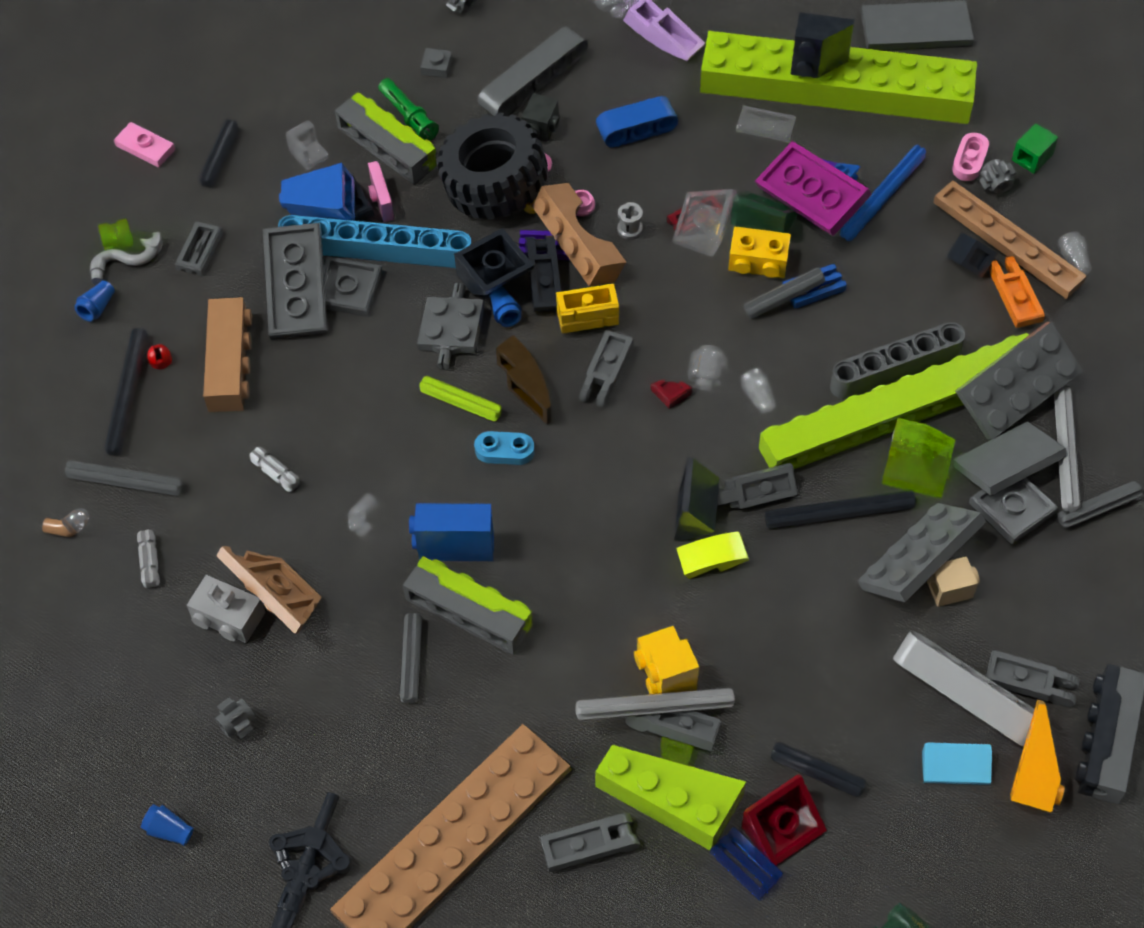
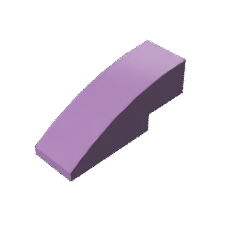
(663, 29)

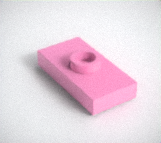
(144, 144)
(379, 191)

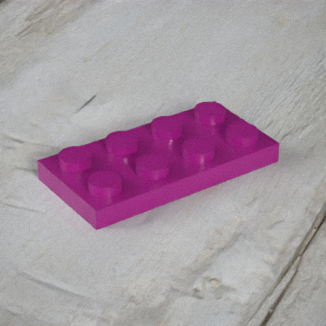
(813, 188)

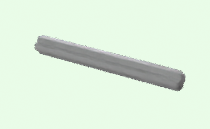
(1066, 437)
(654, 703)

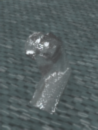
(358, 514)

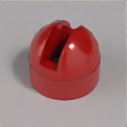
(161, 363)

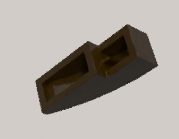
(524, 377)

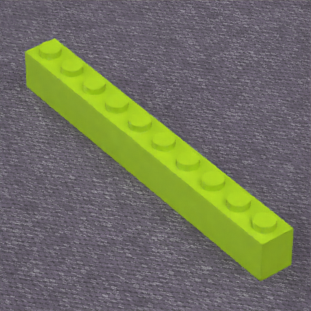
(876, 412)

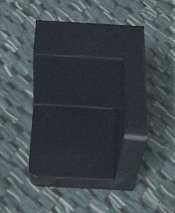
(971, 254)

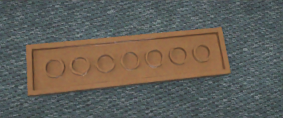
(454, 835)

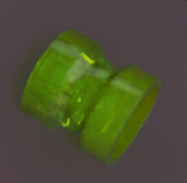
(109, 235)

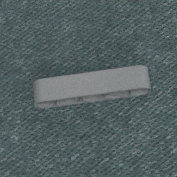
(965, 686)

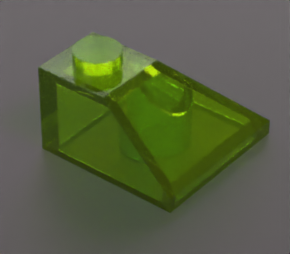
(918, 458)

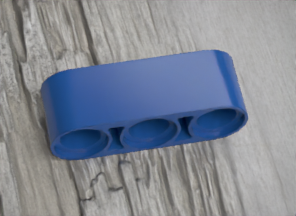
(636, 121)

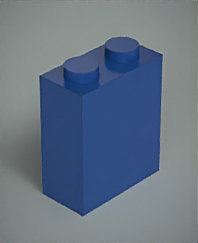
(453, 532)

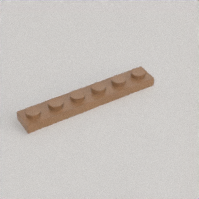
(1010, 239)

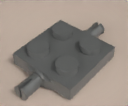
(451, 325)

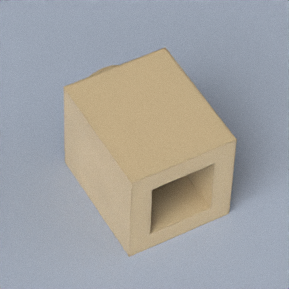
(953, 582)

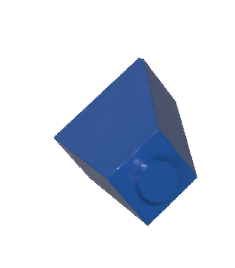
(320, 194)

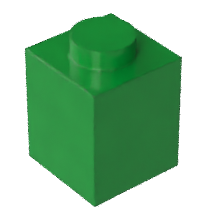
(1034, 148)

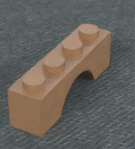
(594, 258)

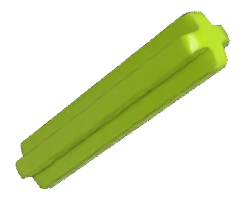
(460, 398)

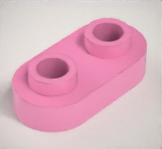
(970, 156)

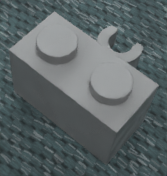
(225, 609)

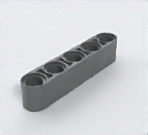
(533, 72)
(883, 359)

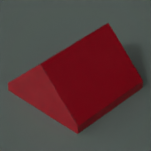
(783, 820)

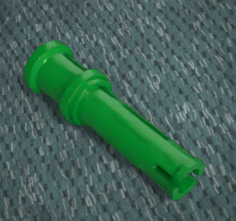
(413, 115)

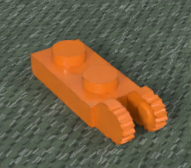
(1016, 293)

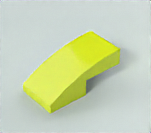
(713, 552)

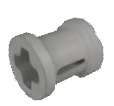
(634, 223)

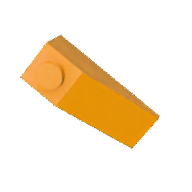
(1038, 771)

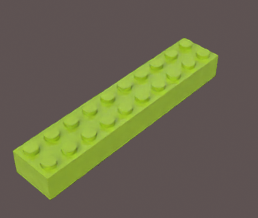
(867, 83)

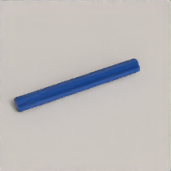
(883, 192)

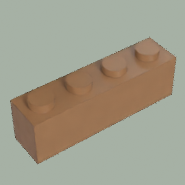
(226, 355)

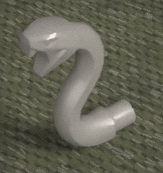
(97, 265)

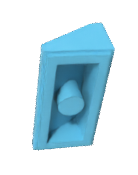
(957, 763)

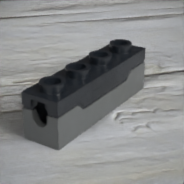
(1112, 734)

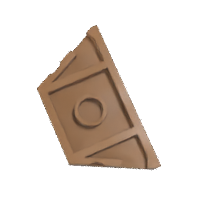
(274, 585)

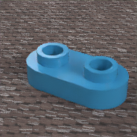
(504, 449)

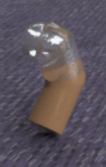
(68, 525)

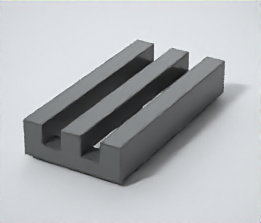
(211, 246)

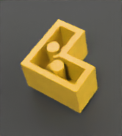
(667, 662)

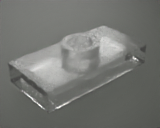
(766, 123)

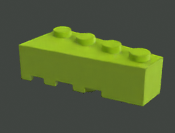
(672, 793)

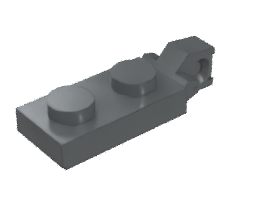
(758, 487)

